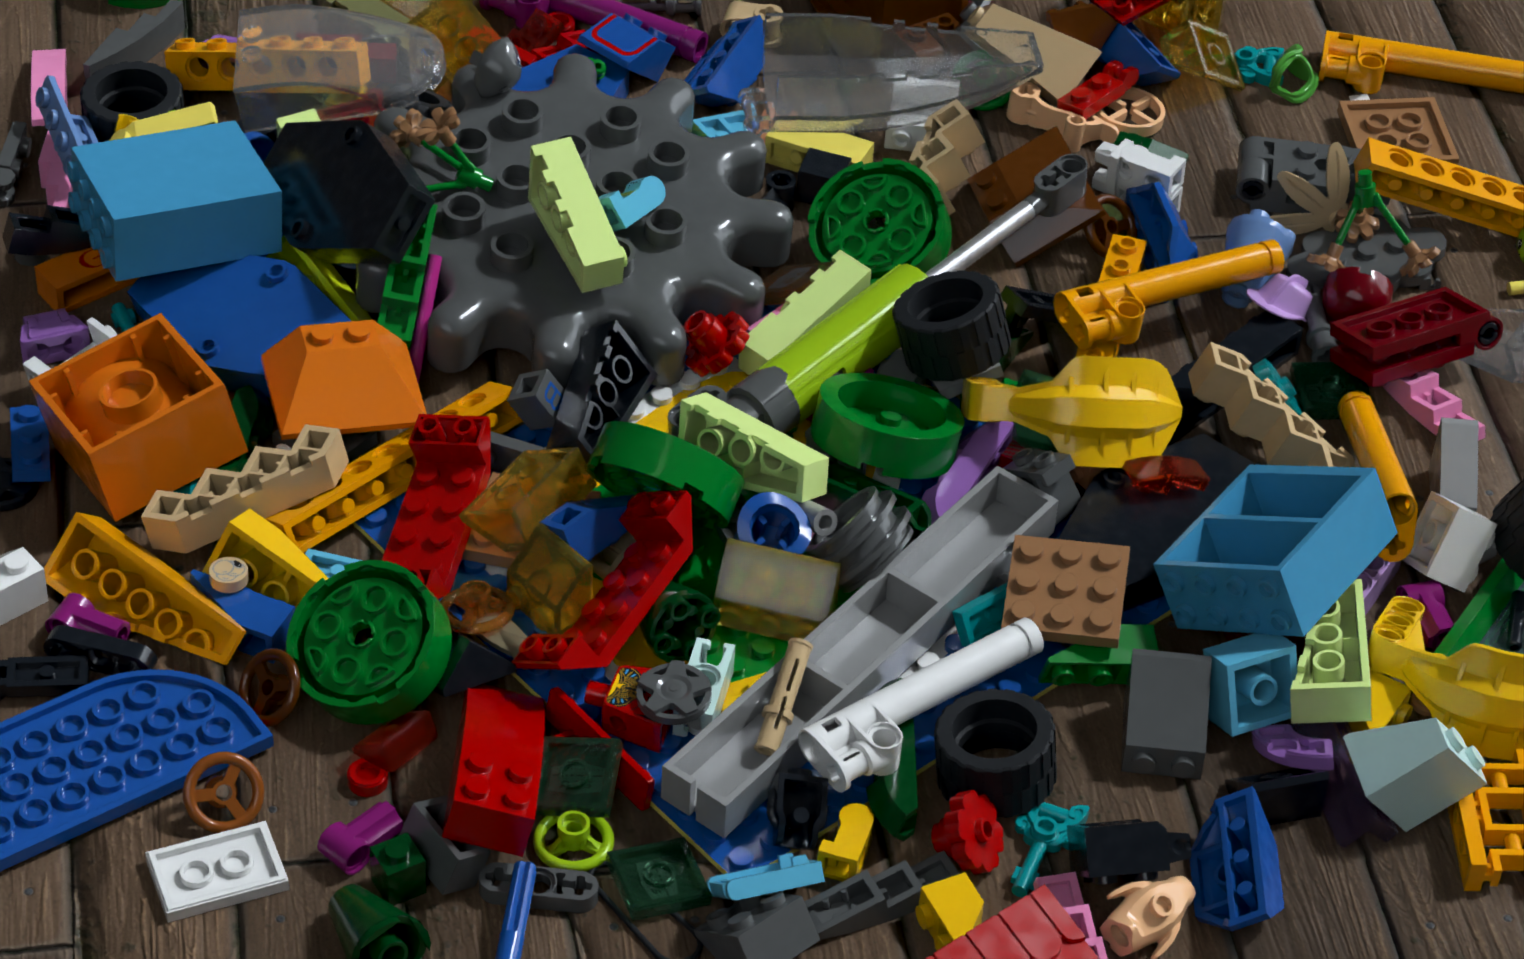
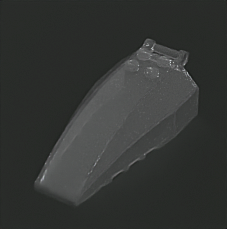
(877, 77)

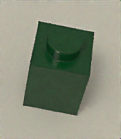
(398, 869)

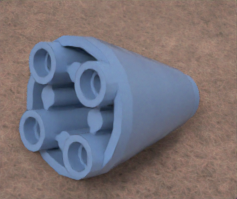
(1248, 230)

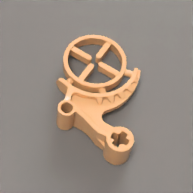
(1028, 109)

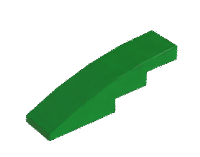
(405, 284)

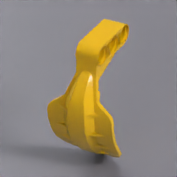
(1092, 409)
(1470, 690)

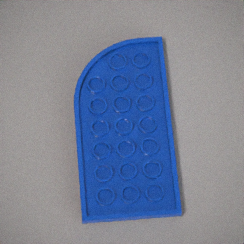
(112, 752)

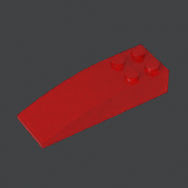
(496, 769)

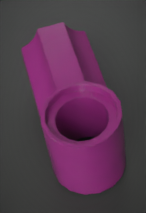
(81, 614)
(1435, 620)
(350, 844)

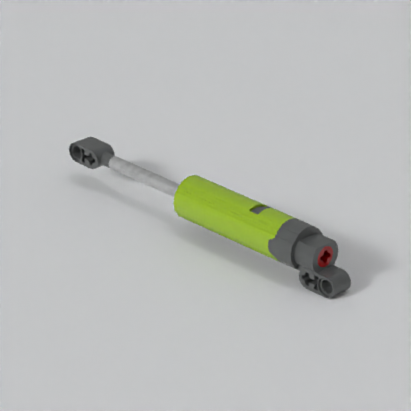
(863, 329)

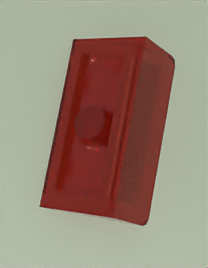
(398, 740)

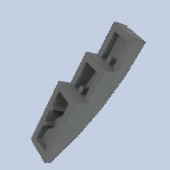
(141, 41)
(877, 899)

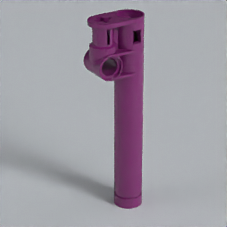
(688, 42)

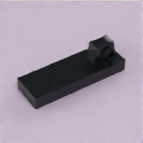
(1026, 305)

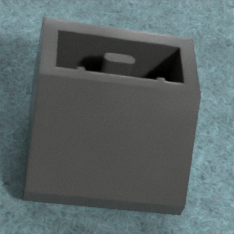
(759, 928)

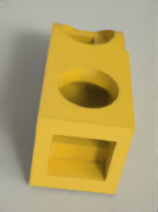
(848, 851)

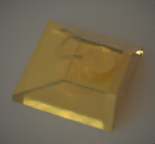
(1203, 54)

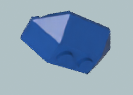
(1134, 49)
(729, 64)
(1160, 226)
(1236, 864)

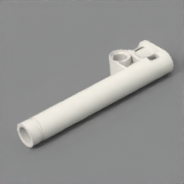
(867, 734)

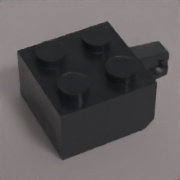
(1124, 848)

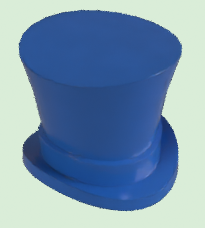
(774, 522)

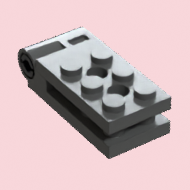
(1264, 157)

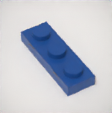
(29, 445)

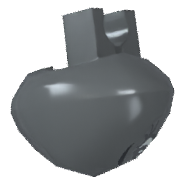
(496, 68)

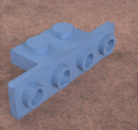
(65, 128)

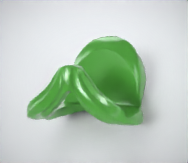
(1298, 66)

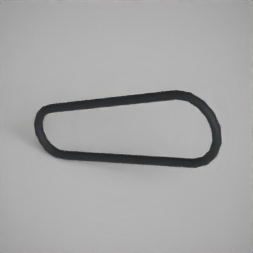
(638, 934)

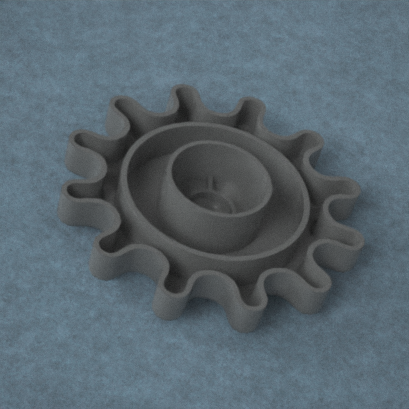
(502, 271)

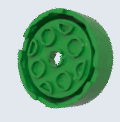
(915, 216)
(887, 425)
(652, 460)
(384, 673)

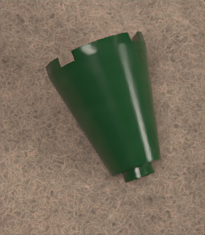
(374, 927)

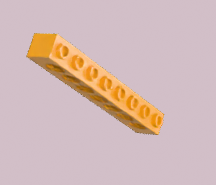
(382, 473)

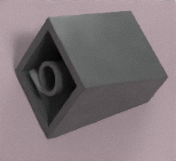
(1166, 713)

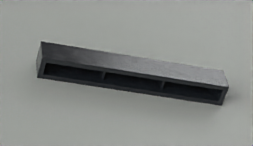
(1260, 338)

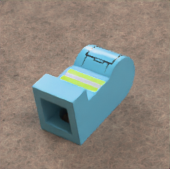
(636, 201)

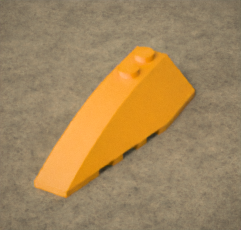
(139, 589)

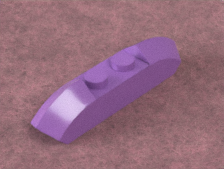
(974, 459)

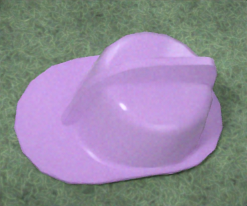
(1283, 296)

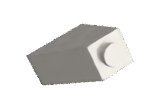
(1455, 462)

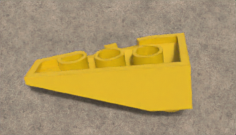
(273, 560)

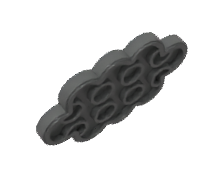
(1381, 254)

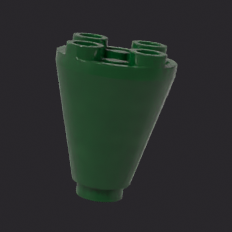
(677, 621)

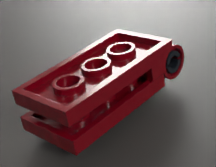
(1412, 336)

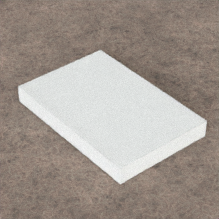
(217, 871)

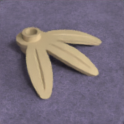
(1313, 200)

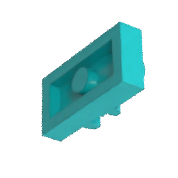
(980, 616)

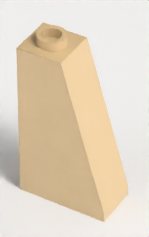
(1063, 57)

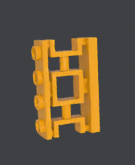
(1474, 828)

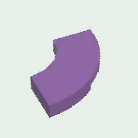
(1291, 749)

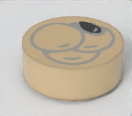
(228, 574)

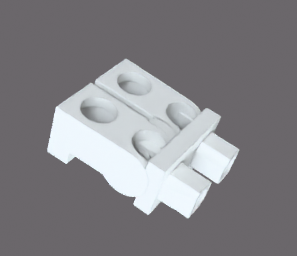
(1135, 166)

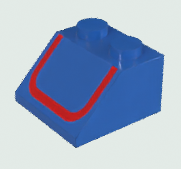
(630, 45)

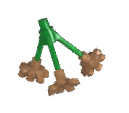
(428, 134)
(1360, 221)

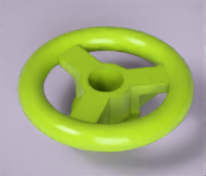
(573, 835)

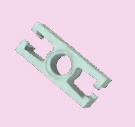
(719, 678)

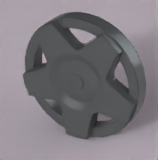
(673, 690)

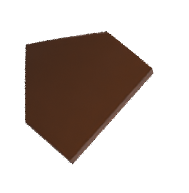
(1083, 23)

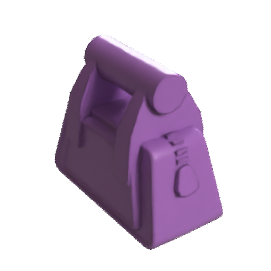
(52, 336)

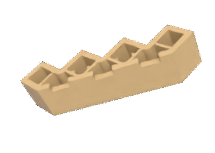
(947, 139)
(1260, 411)
(267, 485)

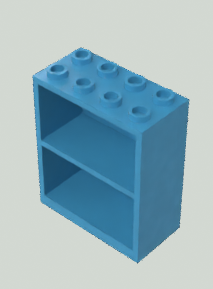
(175, 200)
(1276, 549)

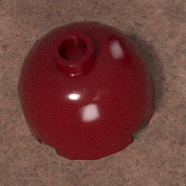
(1352, 292)

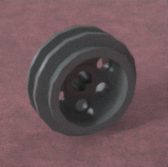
(865, 537)

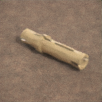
(782, 698)

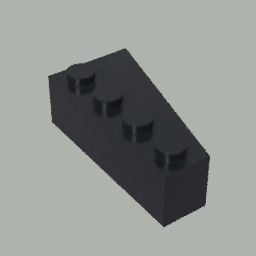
(602, 388)

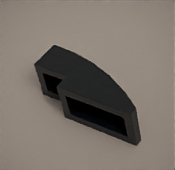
(47, 235)

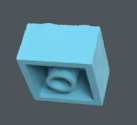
(1251, 682)

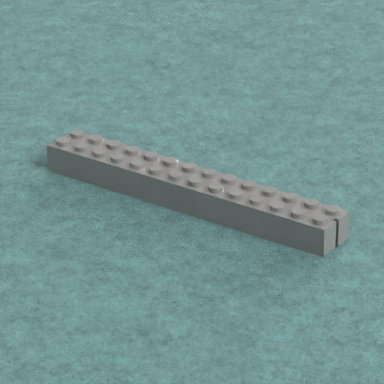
(860, 646)

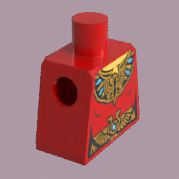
(621, 712)

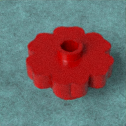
(714, 341)
(970, 832)

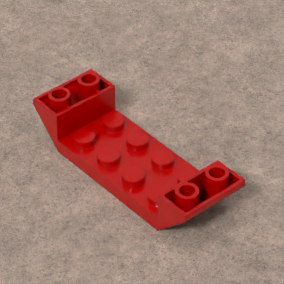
(448, 477)
(663, 543)

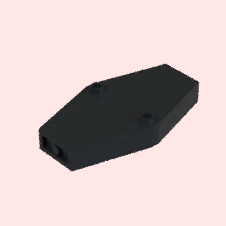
(347, 192)
(1150, 522)

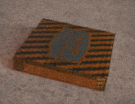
(790, 279)

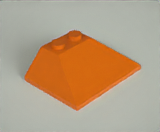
(342, 378)

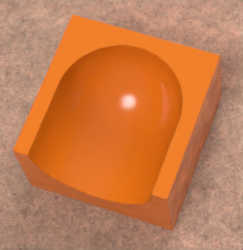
(138, 416)

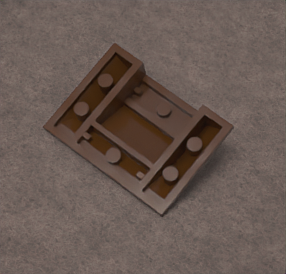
(1012, 180)

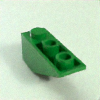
(1098, 664)

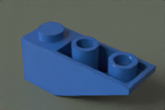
(589, 523)
(258, 614)

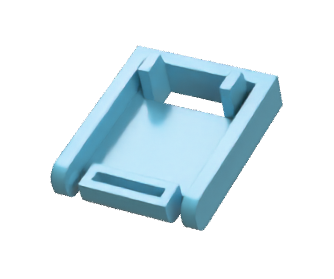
(785, 874)

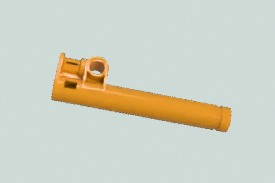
(1365, 59)
(1117, 305)
(1376, 451)

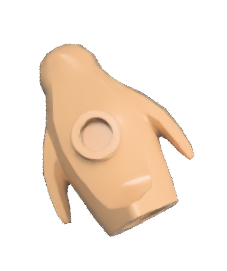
(1147, 915)

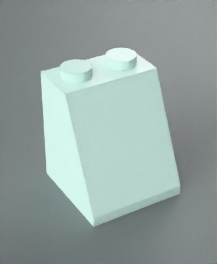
(1414, 769)

